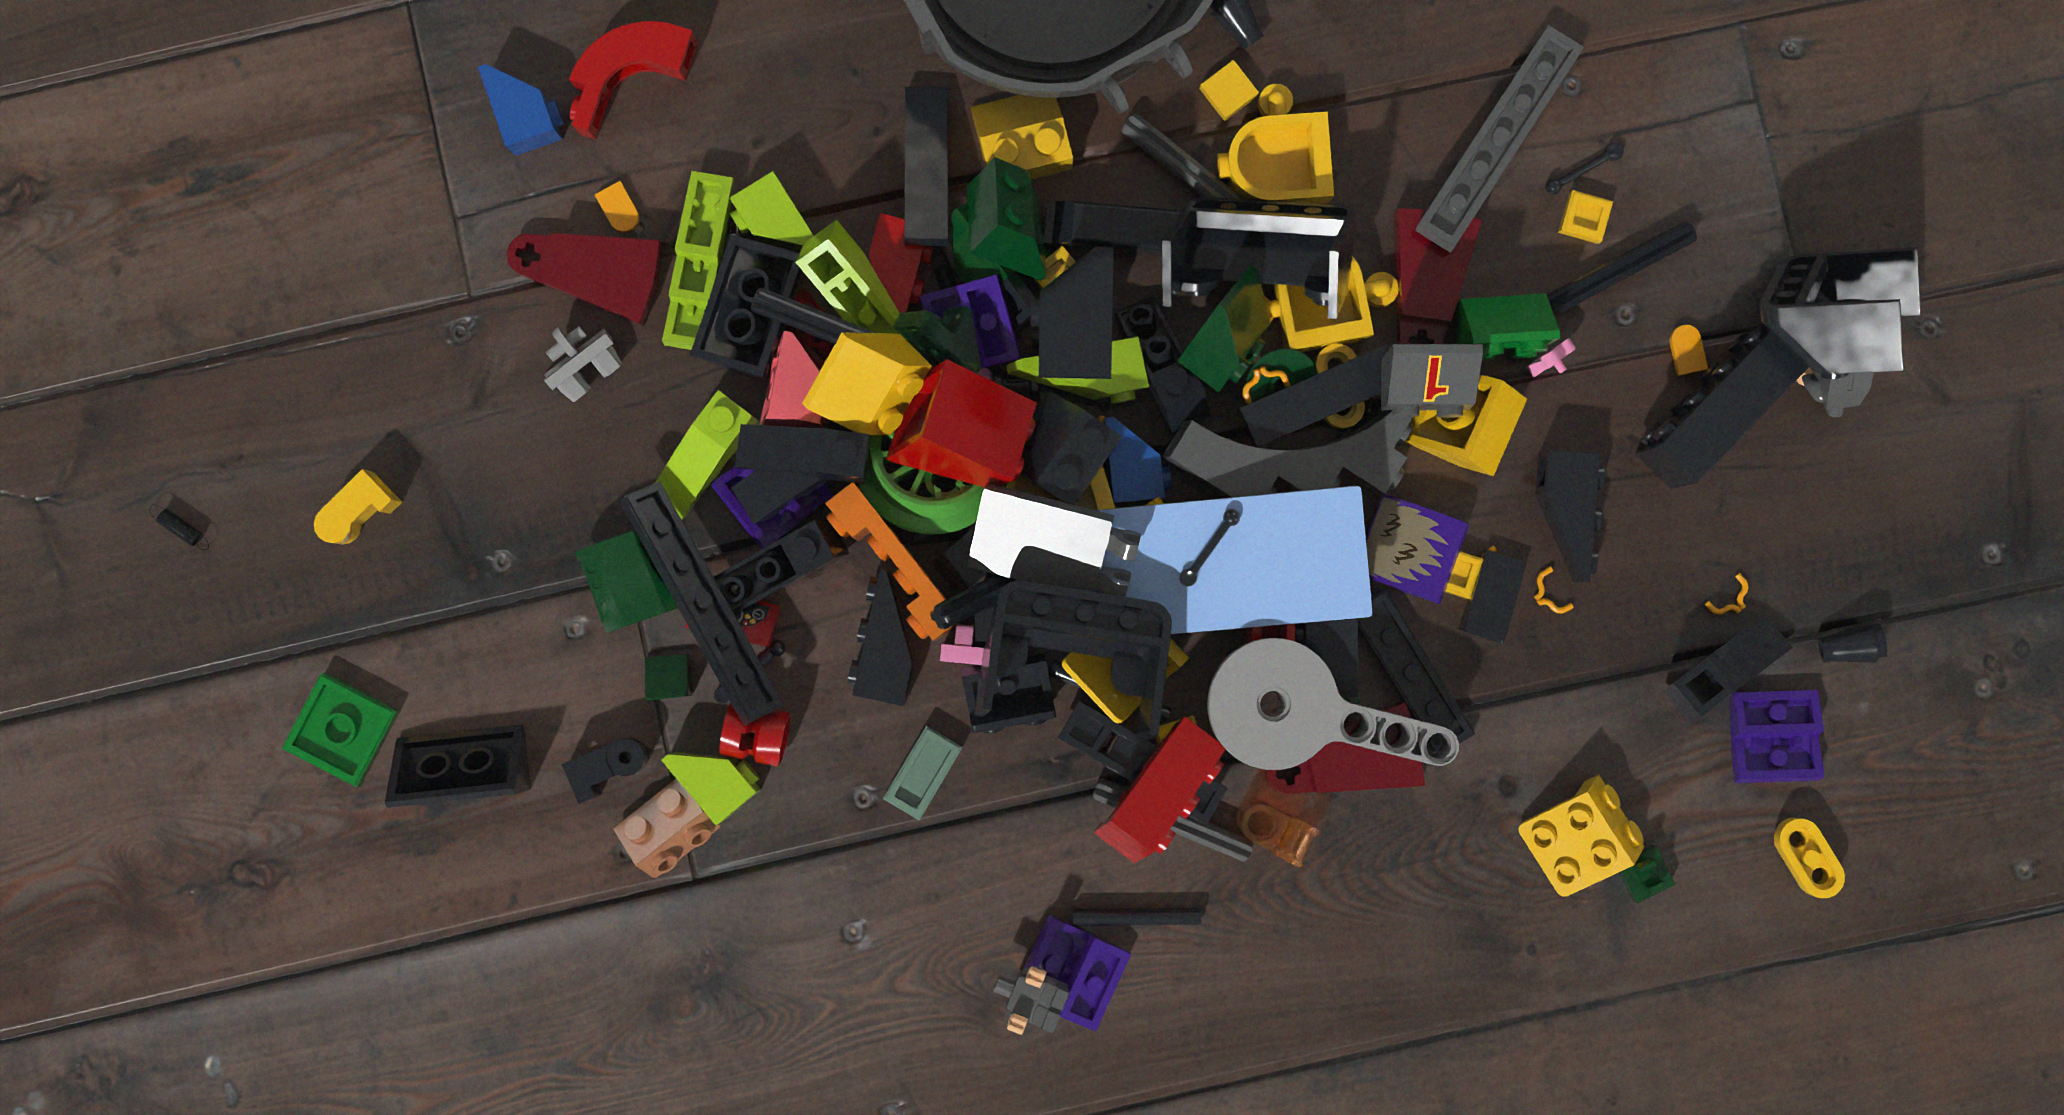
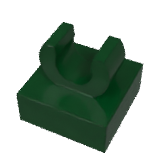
(1647, 876)

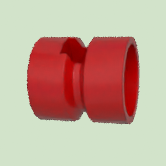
(765, 745)

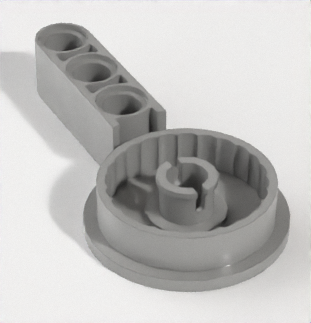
(1309, 713)

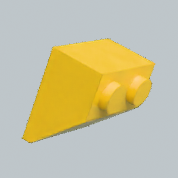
(1024, 133)
(868, 382)
(1478, 436)

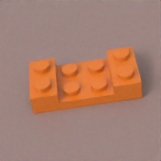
(857, 517)

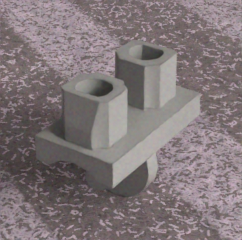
(566, 374)

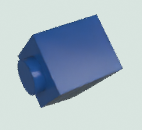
(521, 111)
(1135, 469)

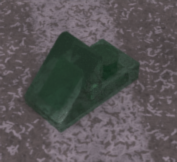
(944, 337)

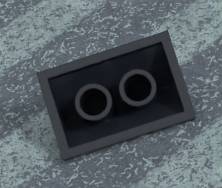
(729, 329)
(458, 766)

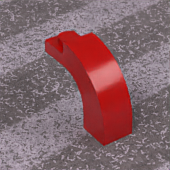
(620, 54)

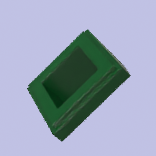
(667, 677)

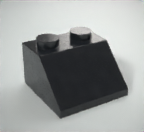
(1065, 449)

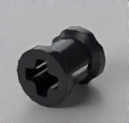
(1017, 384)

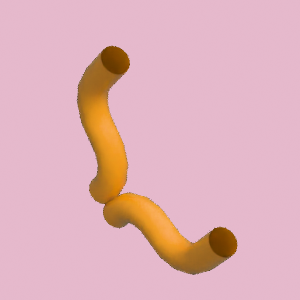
(1256, 378)
(1740, 596)
(1546, 601)

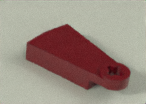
(598, 270)
(1428, 277)
(1353, 767)

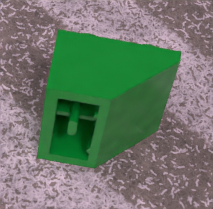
(1506, 324)

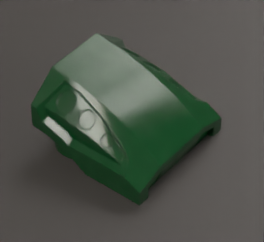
(624, 581)

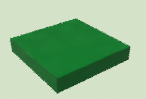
(340, 729)

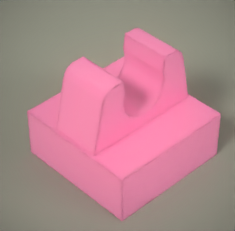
(963, 648)

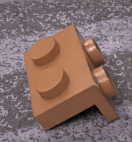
(664, 830)

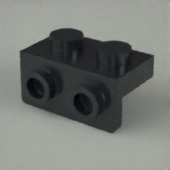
(1016, 698)

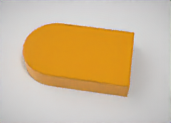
(618, 207)
(1687, 350)

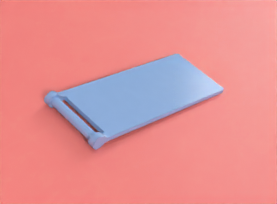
(1280, 565)

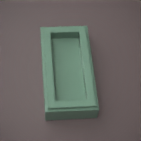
(922, 772)

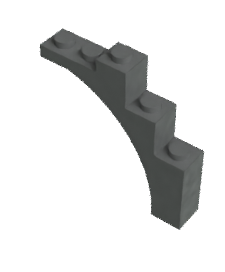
(1244, 470)

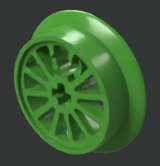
(929, 515)

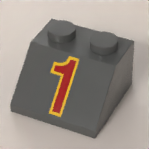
(1430, 378)

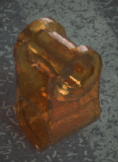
(1283, 835)

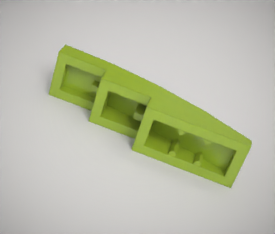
(699, 255)

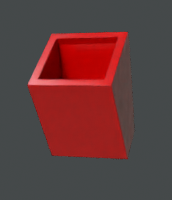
(964, 428)

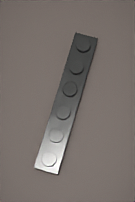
(1499, 139)

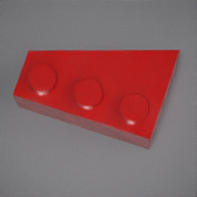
(1163, 792)

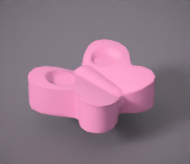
(1552, 358)

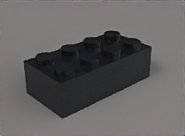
(1721, 409)

